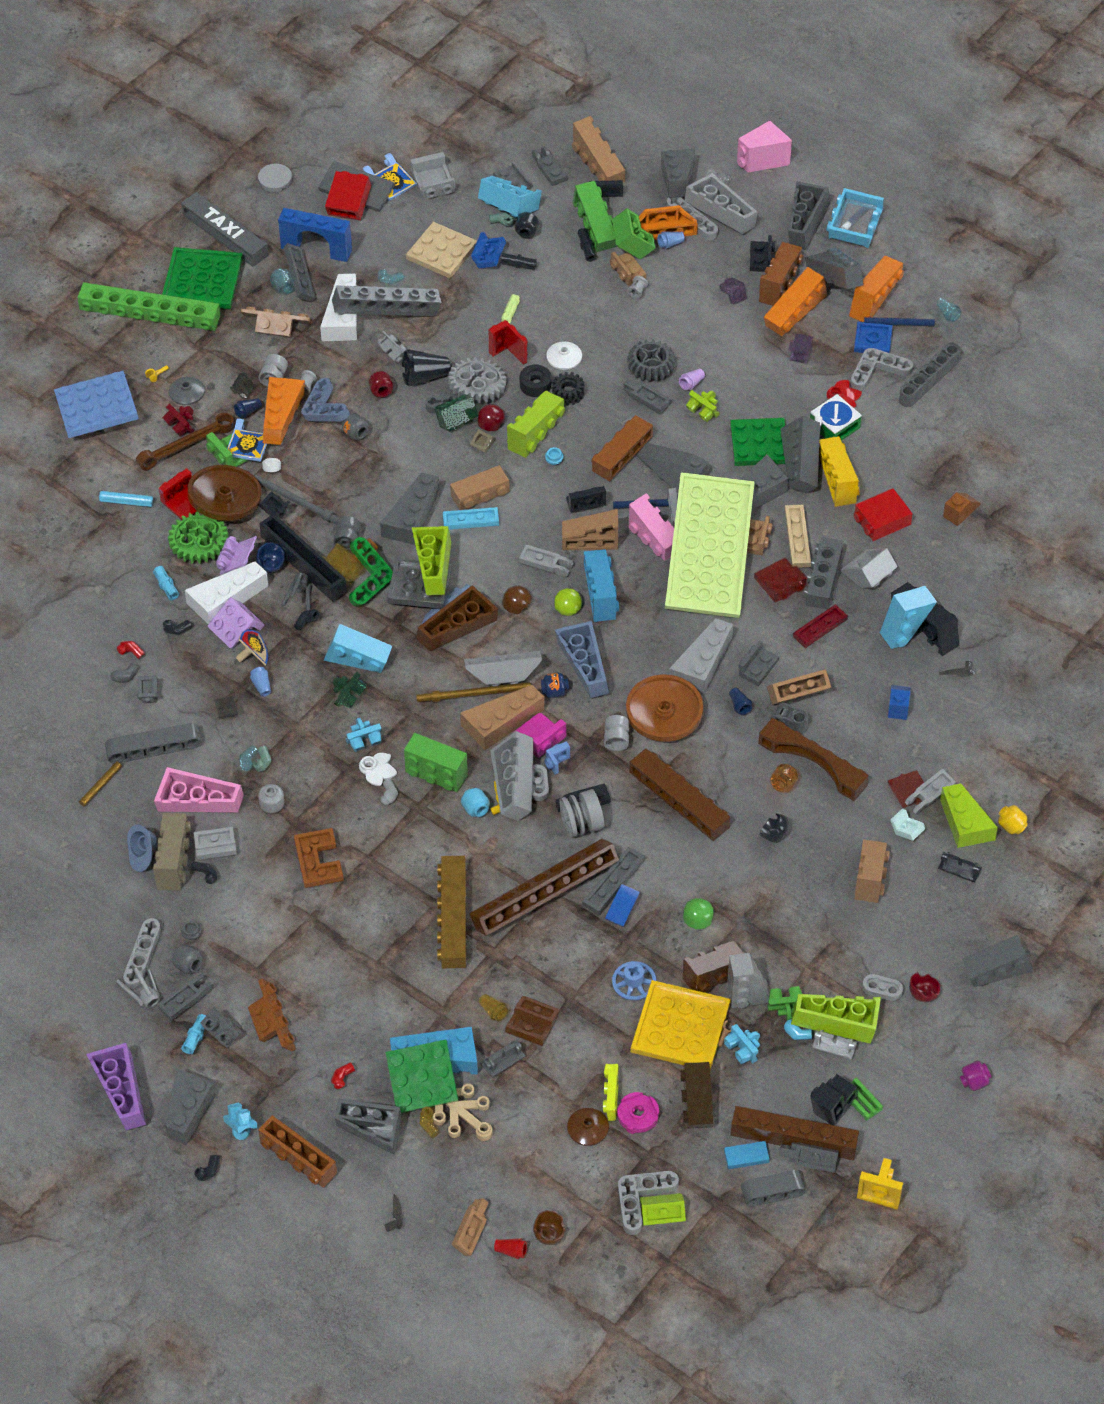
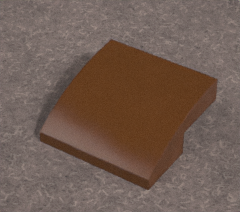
(532, 1020)

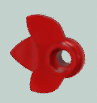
(845, 392)

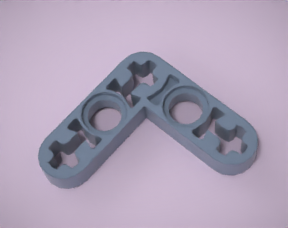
(314, 410)

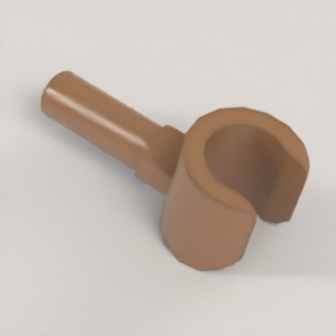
(725, 1032)

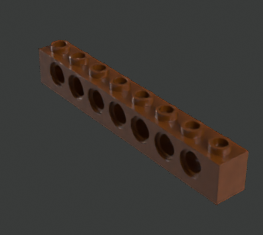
(544, 887)

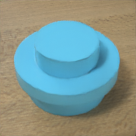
(554, 456)

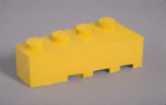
(838, 471)

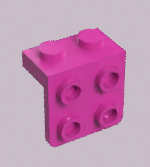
(544, 733)

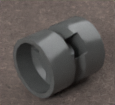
(346, 531)

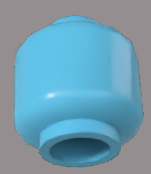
(475, 802)

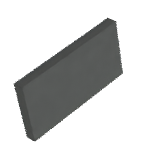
(379, 188)

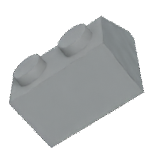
(870, 567)

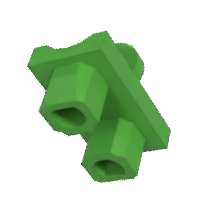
(783, 1005)

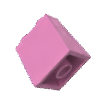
(764, 148)

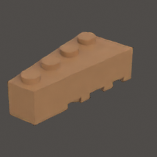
(595, 152)
(501, 716)

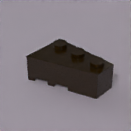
(697, 1095)

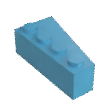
(600, 585)
(459, 1042)

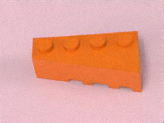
(796, 302)
(281, 404)

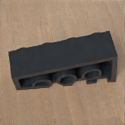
(939, 625)

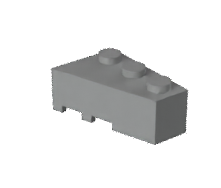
(746, 982)

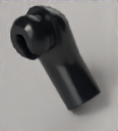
(306, 617)
(175, 629)
(207, 869)
(206, 1173)

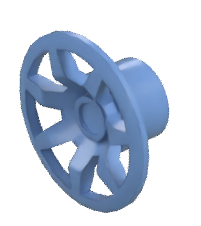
(633, 977)

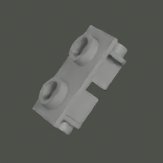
(389, 343)
(834, 1044)

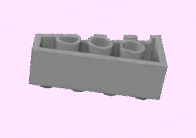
(721, 203)
(704, 655)

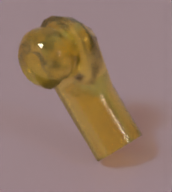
(426, 1122)

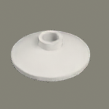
(564, 355)

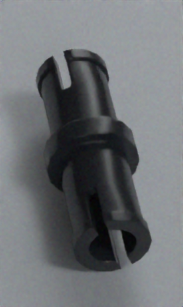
(586, 244)
(518, 261)

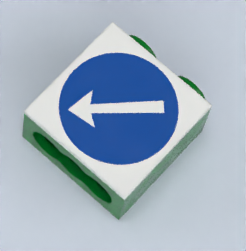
(838, 418)

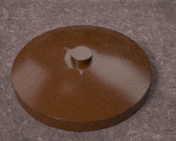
(224, 492)

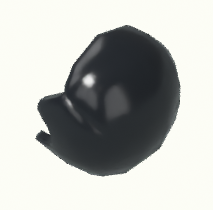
(775, 828)

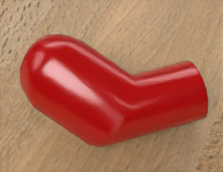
(130, 646)

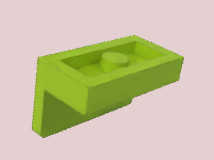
(663, 1209)

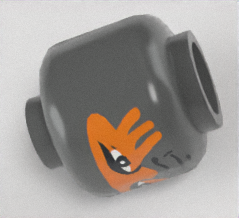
(355, 426)

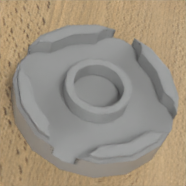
(275, 177)

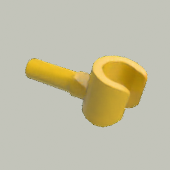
(152, 374)

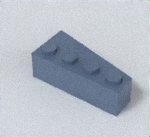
(582, 652)

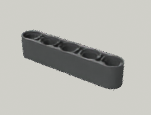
(929, 374)
(153, 743)

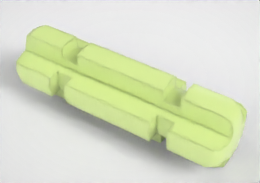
(510, 308)

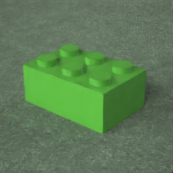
(435, 762)

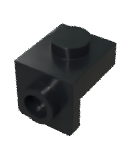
(274, 505)

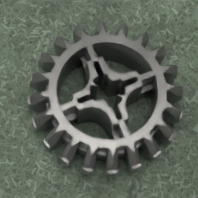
(650, 356)

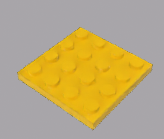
(680, 1024)

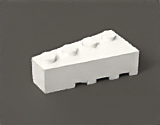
(339, 325)
(238, 584)

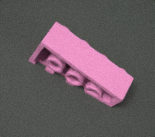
(196, 793)

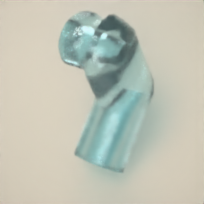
(390, 279)

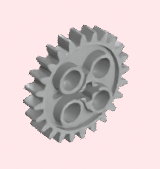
(477, 379)

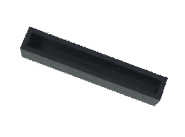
(304, 557)

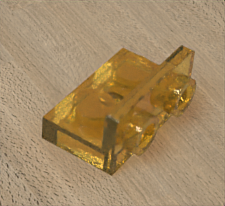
(344, 562)

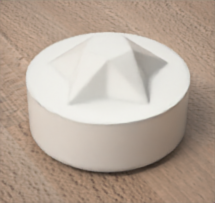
(271, 465)

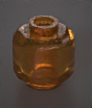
(784, 778)

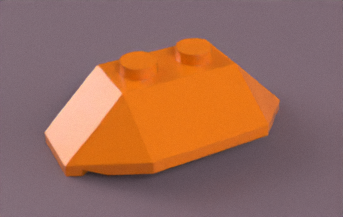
(668, 220)

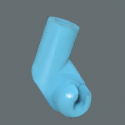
(797, 1033)

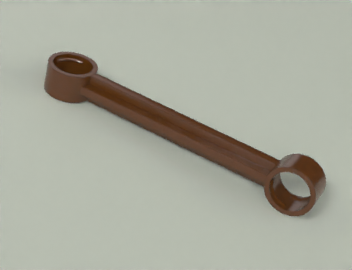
(148, 459)

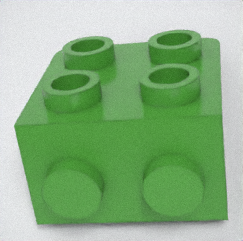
(220, 451)

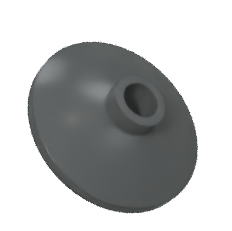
(186, 390)

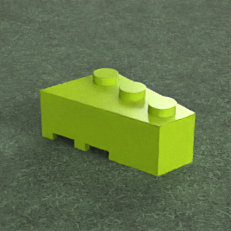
(965, 817)

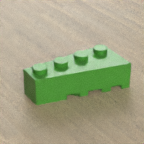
(595, 216)

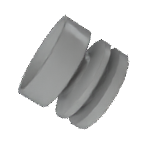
(581, 813)

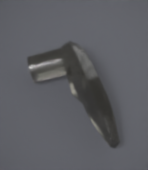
(959, 672)
(397, 1216)

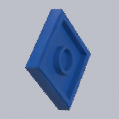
(872, 336)

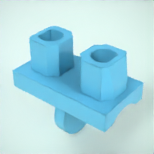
(355, 738)
(745, 1041)
(239, 1121)

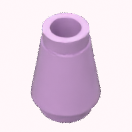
(691, 379)

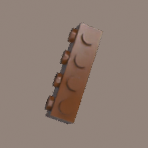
(622, 447)
(297, 1151)

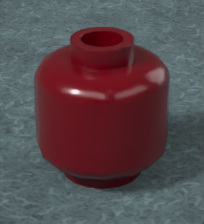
(380, 384)

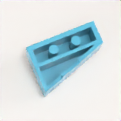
(508, 197)
(906, 615)

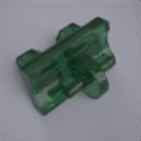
(345, 697)

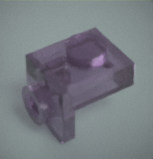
(734, 289)

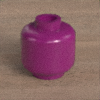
(975, 1075)

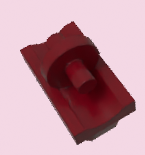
(173, 415)

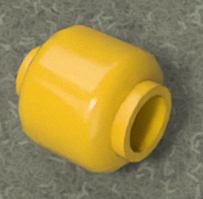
(1012, 819)

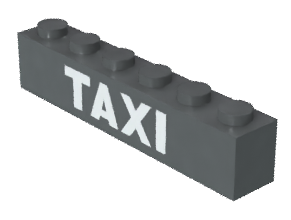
(224, 229)

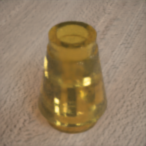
(493, 1007)

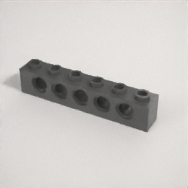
(386, 300)

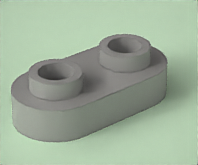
(540, 783)
(883, 986)

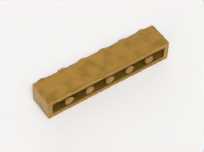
(453, 912)

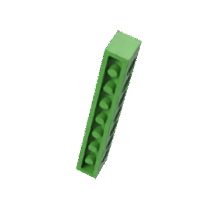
(149, 306)

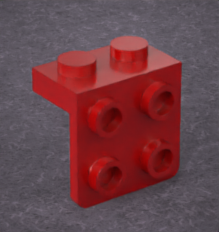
(504, 337)
(175, 494)

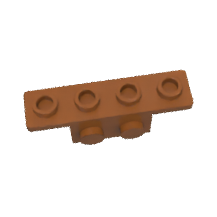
(269, 1018)

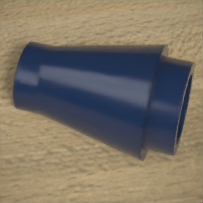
(246, 407)
(740, 702)

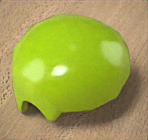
(568, 602)

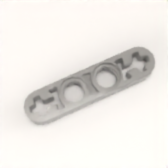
(702, 228)
(139, 952)

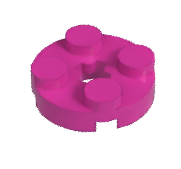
(635, 1123)

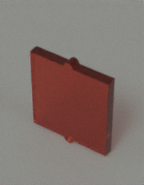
(905, 786)

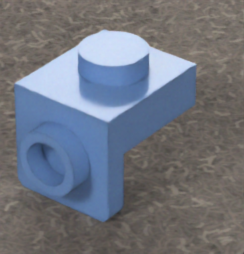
(556, 755)

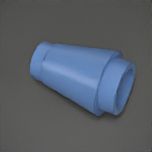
(669, 239)
(260, 679)

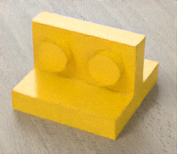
(880, 1188)

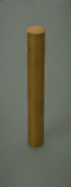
(100, 783)

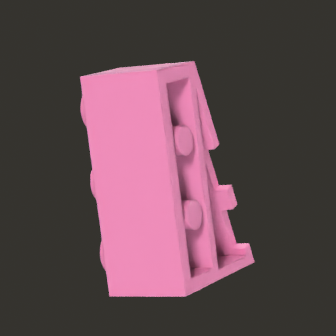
(651, 527)

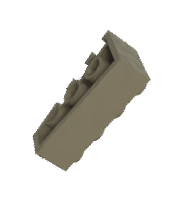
(171, 851)

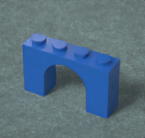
(334, 230)

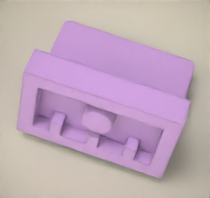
(232, 621)

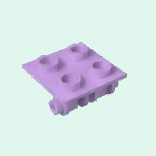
(234, 554)

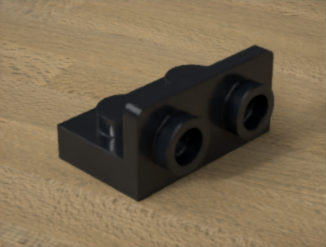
(761, 254)
(586, 499)

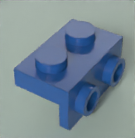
(487, 251)

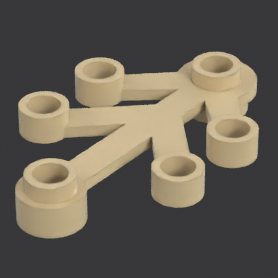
(459, 1108)

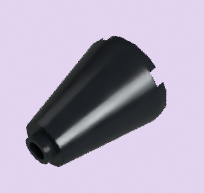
(423, 366)

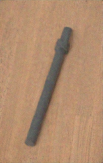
(327, 515)

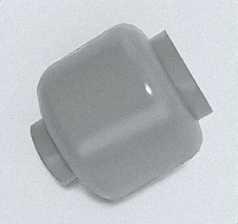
(271, 798)

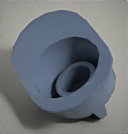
(141, 846)

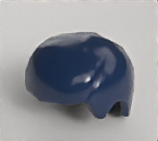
(270, 557)

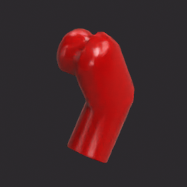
(340, 1073)

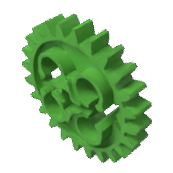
(198, 538)

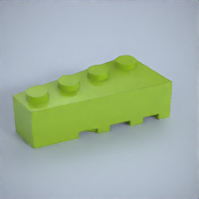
(534, 424)
(433, 553)
(838, 1015)

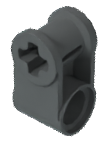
(792, 717)

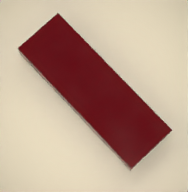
(820, 626)

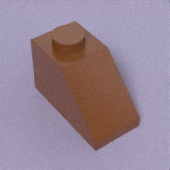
(959, 507)

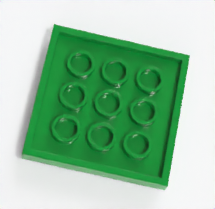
(203, 275)

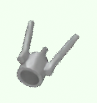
(149, 997)

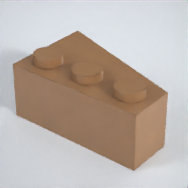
(591, 532)
(871, 871)

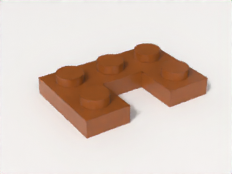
(307, 850)

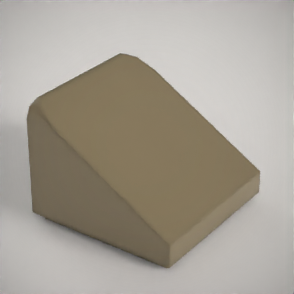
(482, 441)

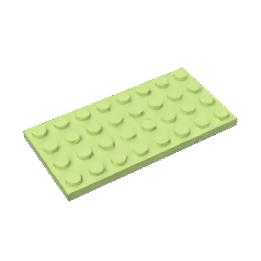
(709, 545)

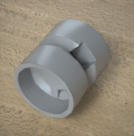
(273, 367)
(616, 733)

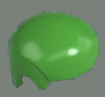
(698, 913)

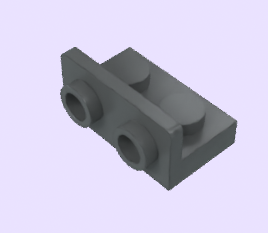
(757, 664)

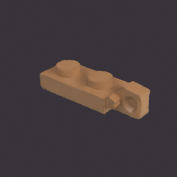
(471, 1227)

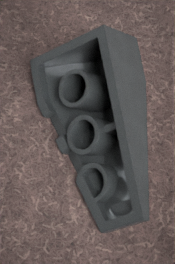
(671, 463)

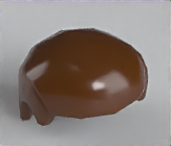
(516, 599)
(549, 1227)

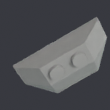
(503, 668)

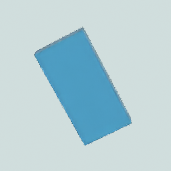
(746, 1155)

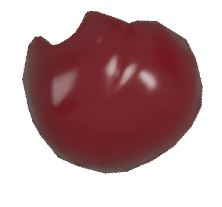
(491, 417)
(924, 987)

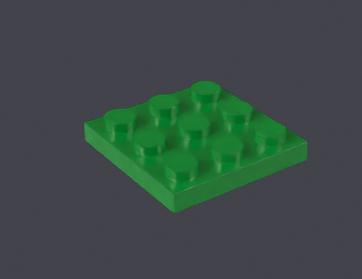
(755, 439)
(422, 1076)

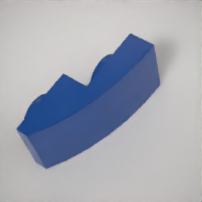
(622, 905)

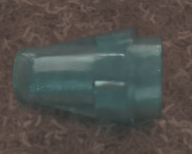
(949, 310)

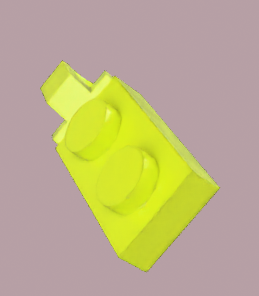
(611, 1090)

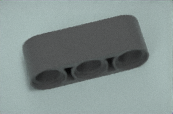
(772, 1188)

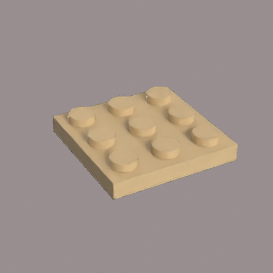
(441, 250)

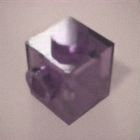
(801, 348)

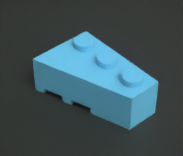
(357, 650)

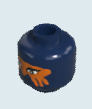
(554, 685)

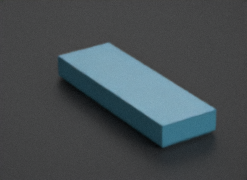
(471, 518)

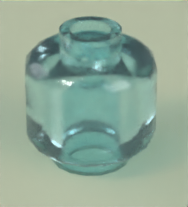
(282, 281)

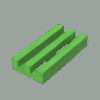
(870, 1098)

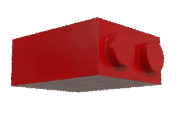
(348, 195)
(882, 514)

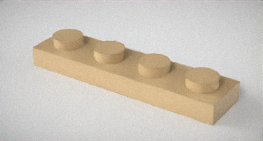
(797, 536)

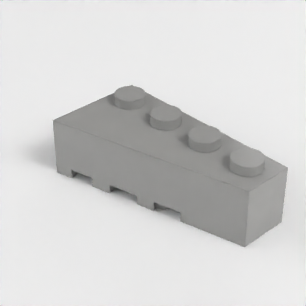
(513, 774)

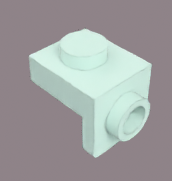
(905, 826)

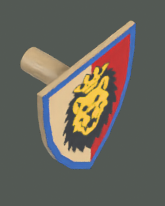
(253, 644)

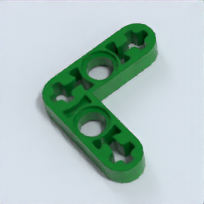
(375, 571)

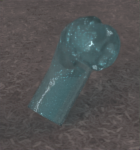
(245, 758)

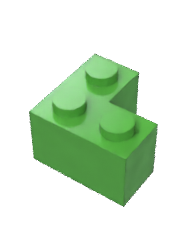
(631, 236)

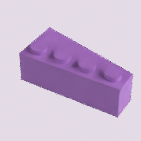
(118, 1077)

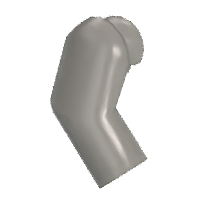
(390, 794)

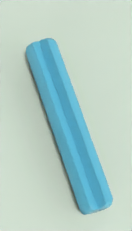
(125, 498)

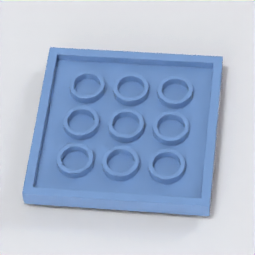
(96, 404)

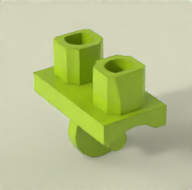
(708, 409)

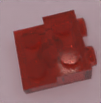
(781, 579)

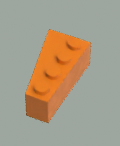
(875, 288)

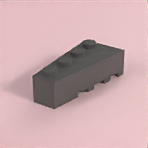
(807, 211)
(411, 509)

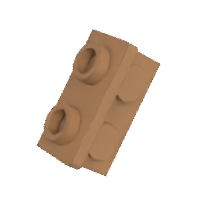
(626, 267)
(758, 536)

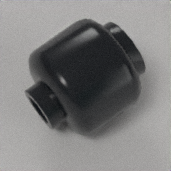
(526, 224)

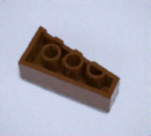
(458, 618)

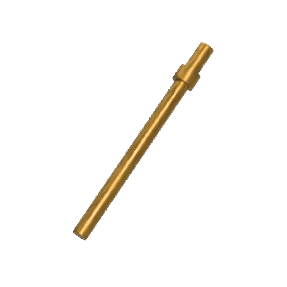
(436, 696)

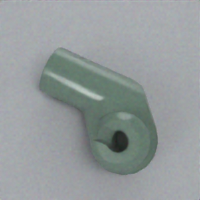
(503, 218)
(264, 760)

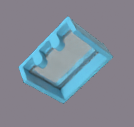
(855, 217)

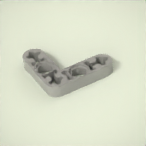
(874, 362)
(637, 1189)

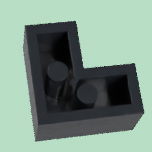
(833, 1099)

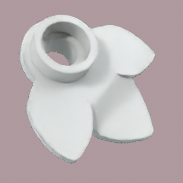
(379, 768)

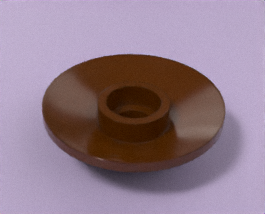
(588, 1134)

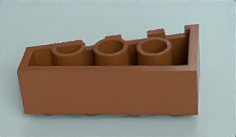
(780, 273)

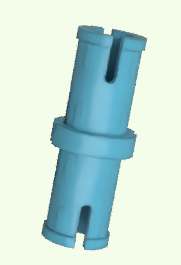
(166, 583)
(195, 1035)

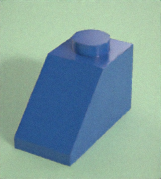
(899, 702)

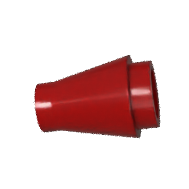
(511, 1247)

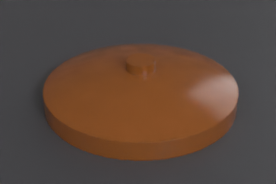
(664, 707)

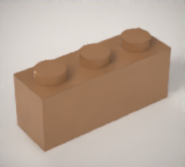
(479, 488)
(798, 687)

